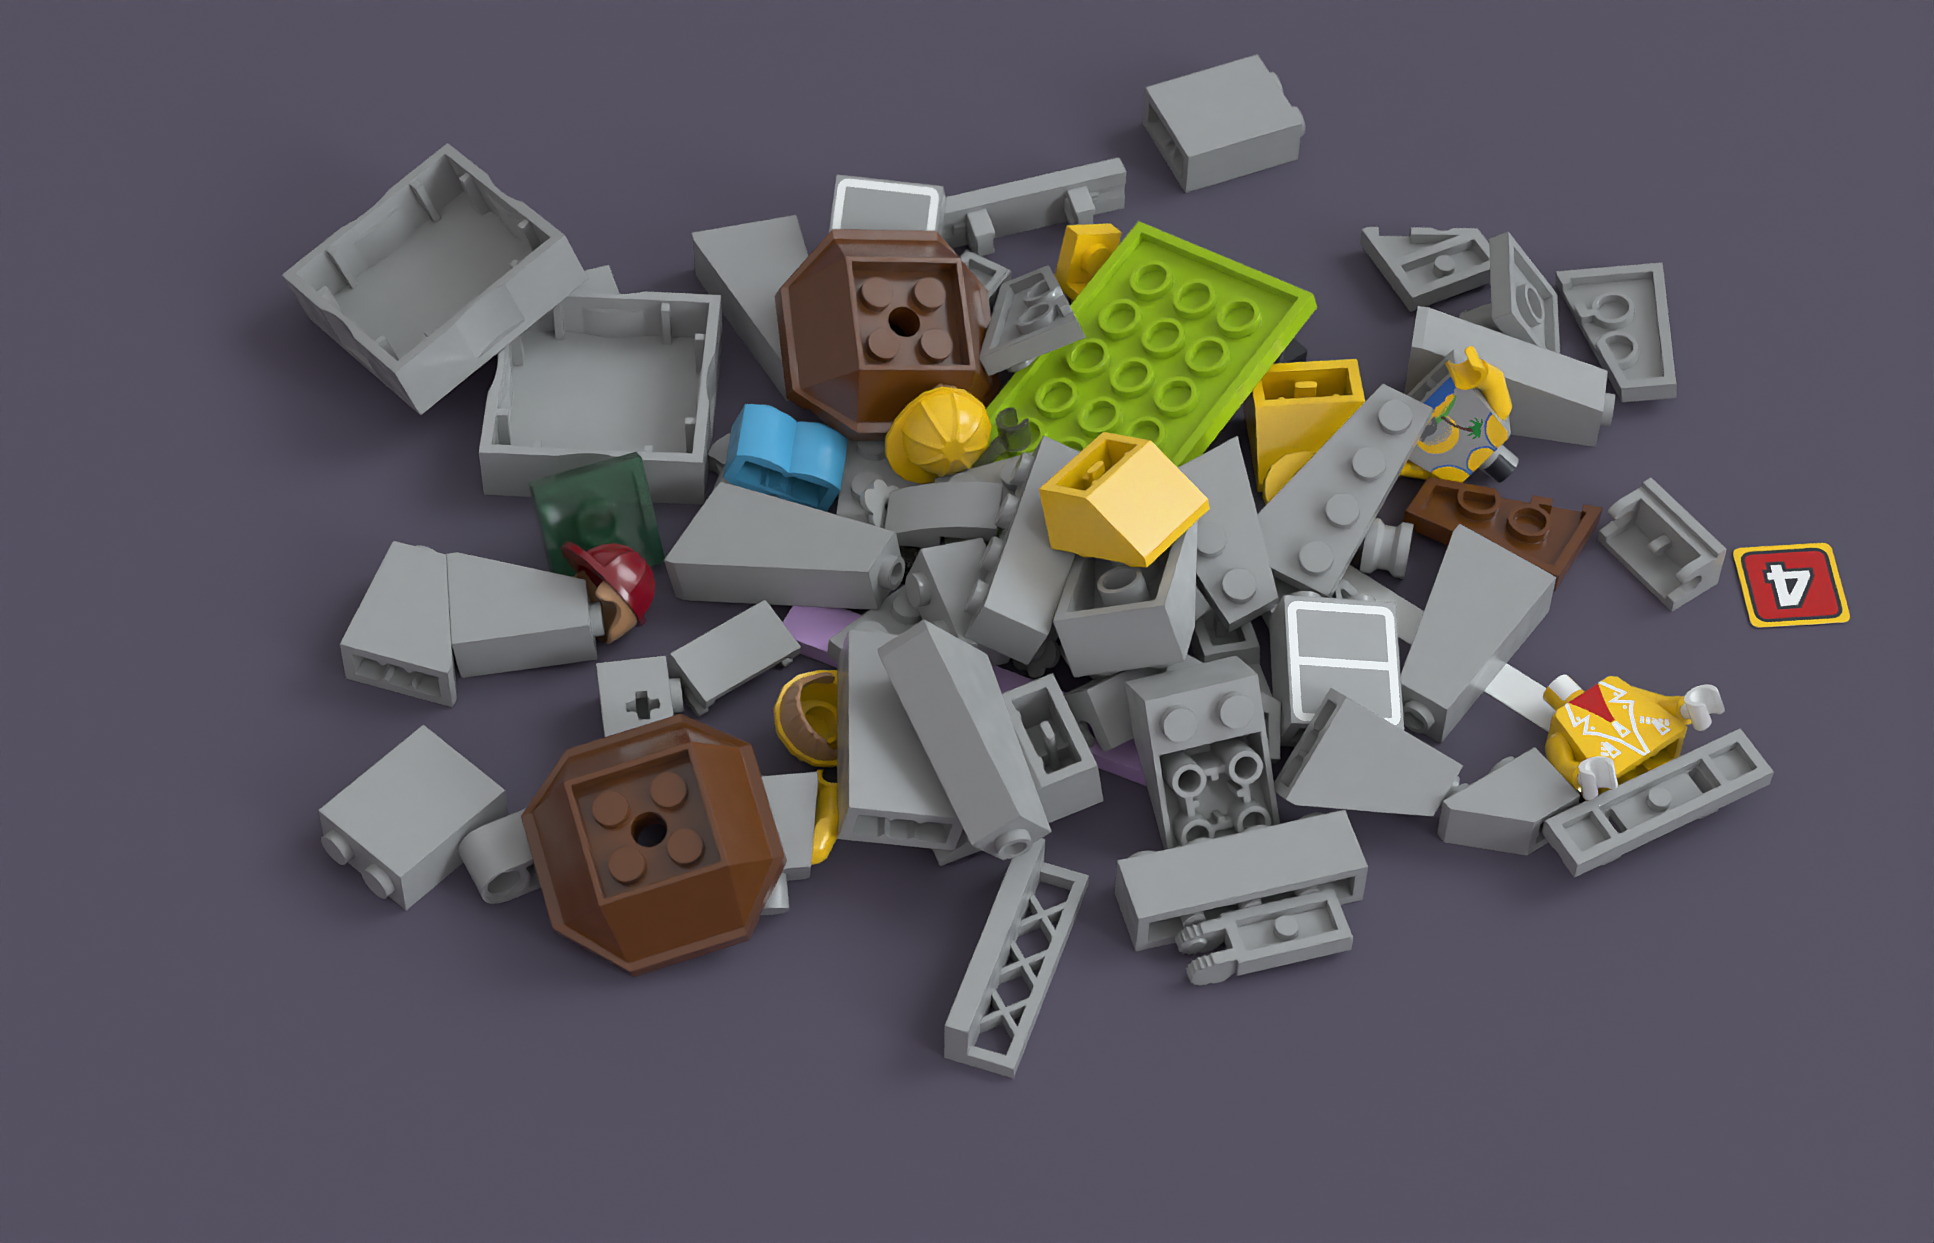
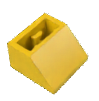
(1299, 409)
(1120, 502)

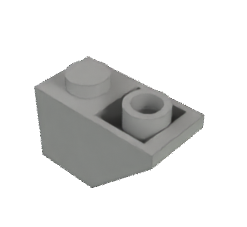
(1507, 806)

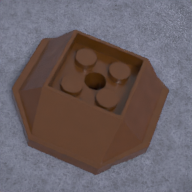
(838, 334)
(668, 899)

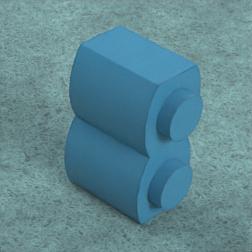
(785, 457)

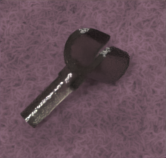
(1010, 437)

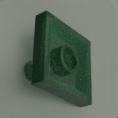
(597, 507)

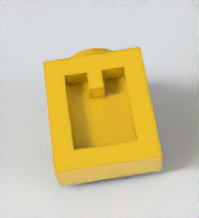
(1083, 254)

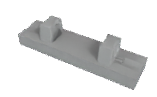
(1033, 203)
(1657, 802)

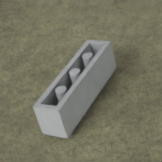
(1023, 575)
(1224, 874)

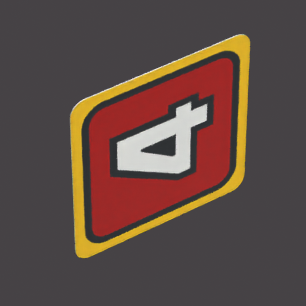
(1791, 585)

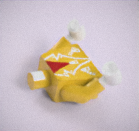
(1619, 730)

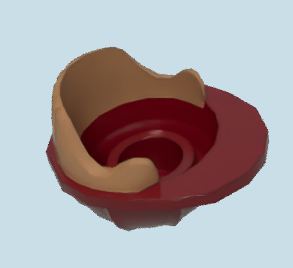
(618, 580)

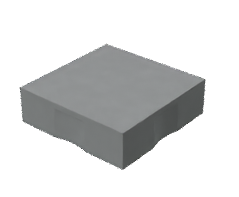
(435, 278)
(608, 382)

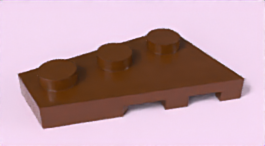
(1532, 530)

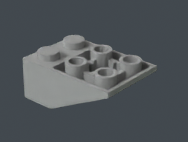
(1203, 750)
(1054, 752)

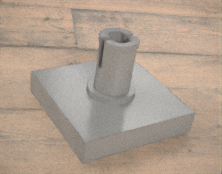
(1521, 297)

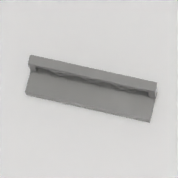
(991, 956)

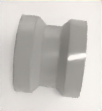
(1387, 548)

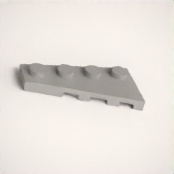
(1334, 498)

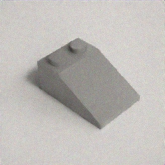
(1128, 615)

